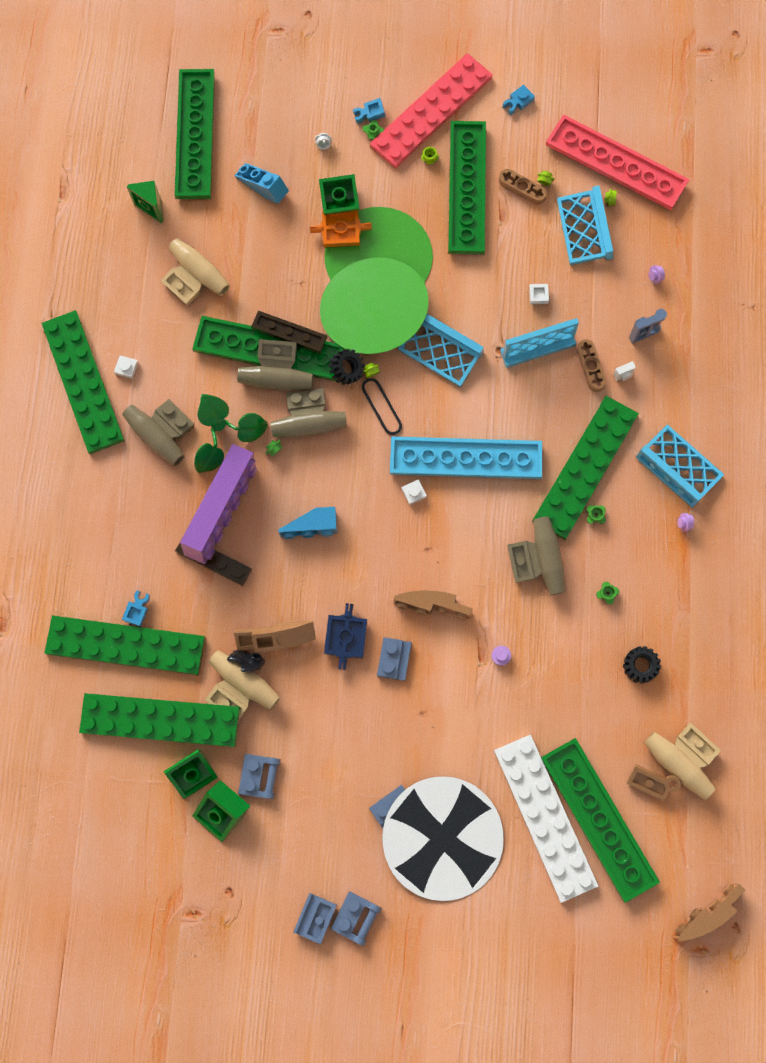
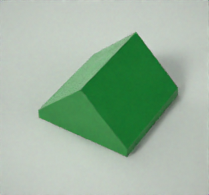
(147, 198)
(191, 773)

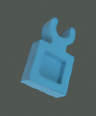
(519, 98)
(373, 111)
(135, 612)

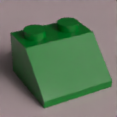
(339, 194)
(220, 810)

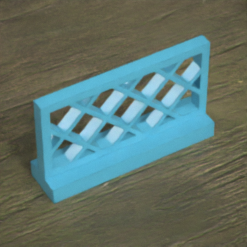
(599, 219)
(453, 337)
(539, 343)
(657, 465)

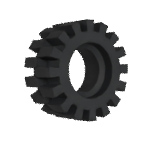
(355, 362)
(650, 656)

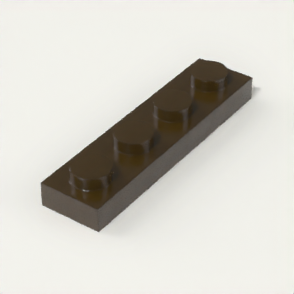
(289, 332)
(224, 566)

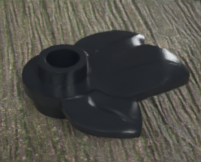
(249, 662)

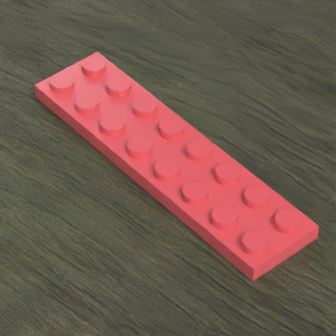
(431, 110)
(617, 162)

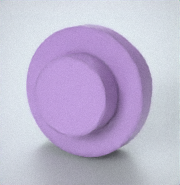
(656, 274)
(685, 522)
(501, 655)

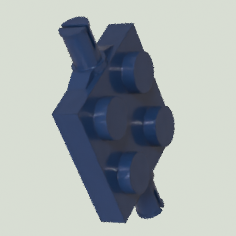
(345, 636)

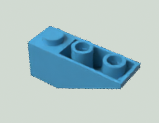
(263, 182)
(315, 522)

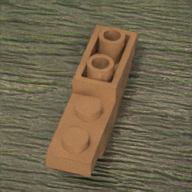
(426, 600)
(276, 637)
(706, 921)

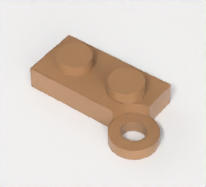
(652, 783)

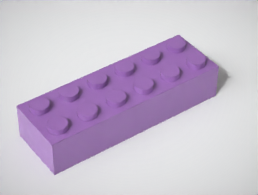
(219, 504)

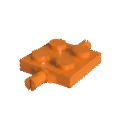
(341, 229)

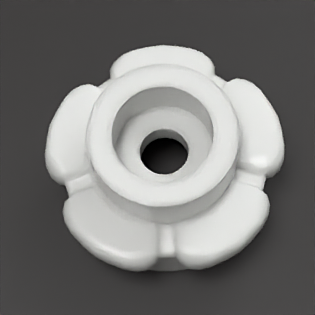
(323, 141)

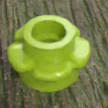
(429, 151)
(545, 178)
(610, 197)
(371, 370)

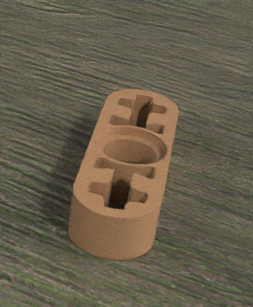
(523, 193)
(593, 356)

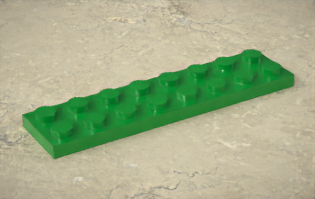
(194, 134)
(467, 187)
(241, 344)
(82, 382)
(586, 465)
(125, 645)
(160, 720)
(600, 820)

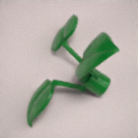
(212, 413)

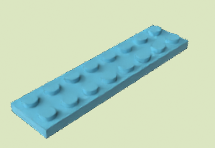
(466, 457)

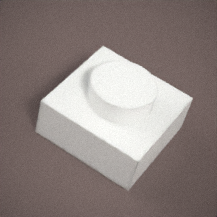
(538, 293)
(126, 367)
(624, 372)
(414, 492)

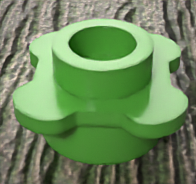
(368, 129)
(273, 447)
(600, 510)
(606, 586)

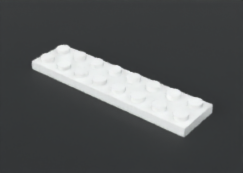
(545, 818)

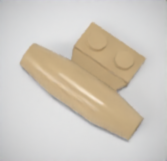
(194, 272)
(239, 686)
(686, 758)

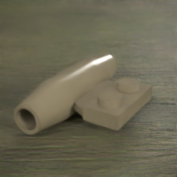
(276, 368)
(307, 416)
(160, 430)
(539, 558)

